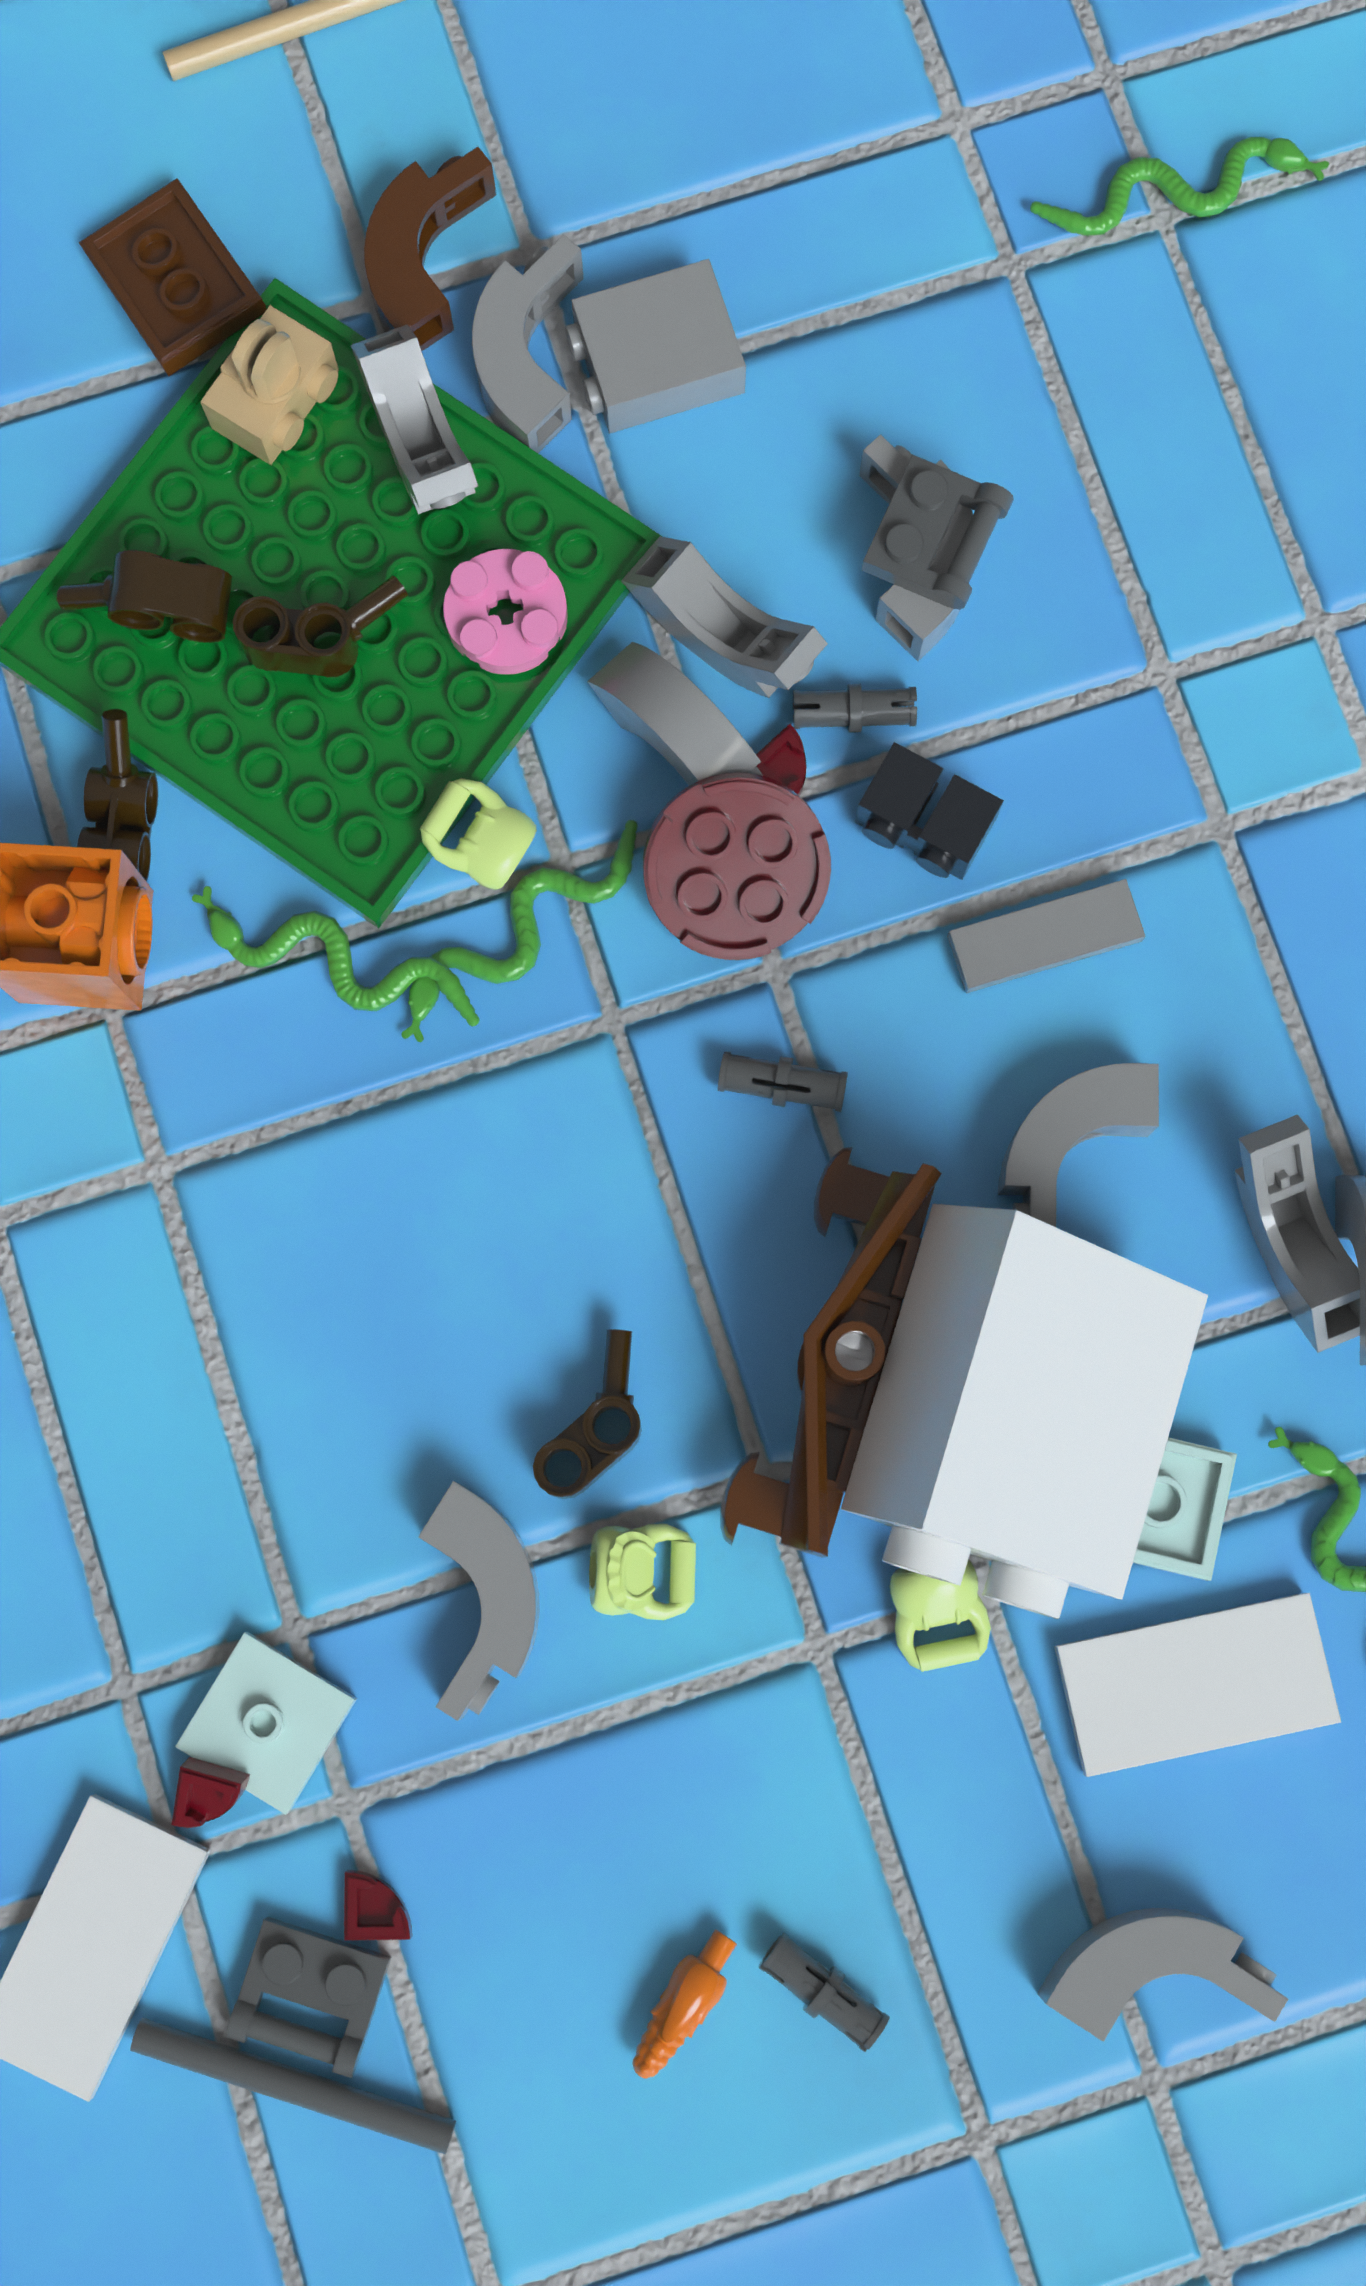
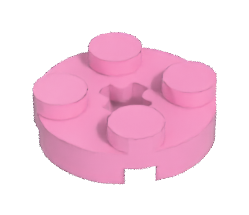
(498, 576)

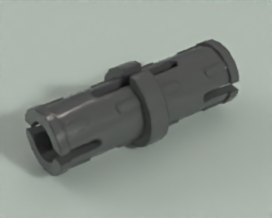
(854, 707)
(782, 1081)
(824, 1992)

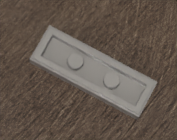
(1046, 936)

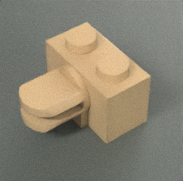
(270, 385)

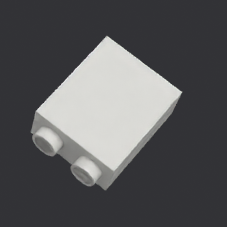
(1023, 1408)

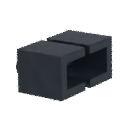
(899, 799)

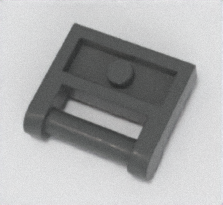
(918, 523)
(316, 1974)

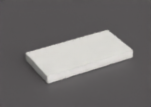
(1197, 1684)
(94, 1945)

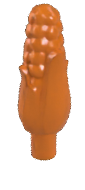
(683, 2005)

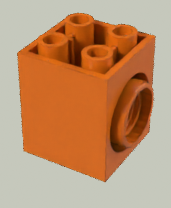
(73, 926)

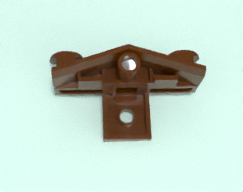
(839, 1356)

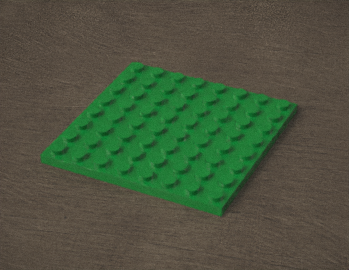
(308, 763)

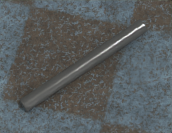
(293, 2085)

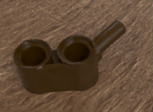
(152, 587)
(293, 645)
(120, 798)
(580, 1436)

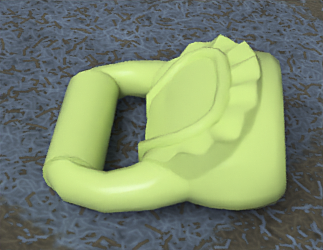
(492, 841)
(624, 1571)
(933, 1603)

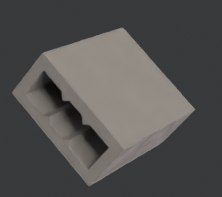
(656, 346)

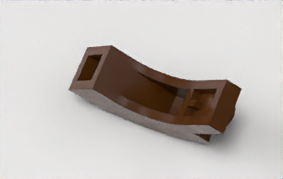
(402, 231)

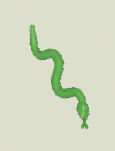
(1278, 153)
(229, 935)
(426, 992)
(1323, 1463)

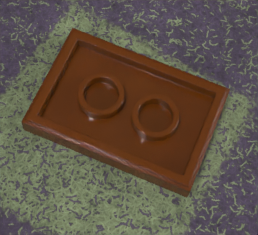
(173, 277)

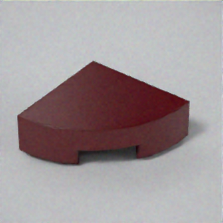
(784, 759)
(206, 1792)
(373, 1909)

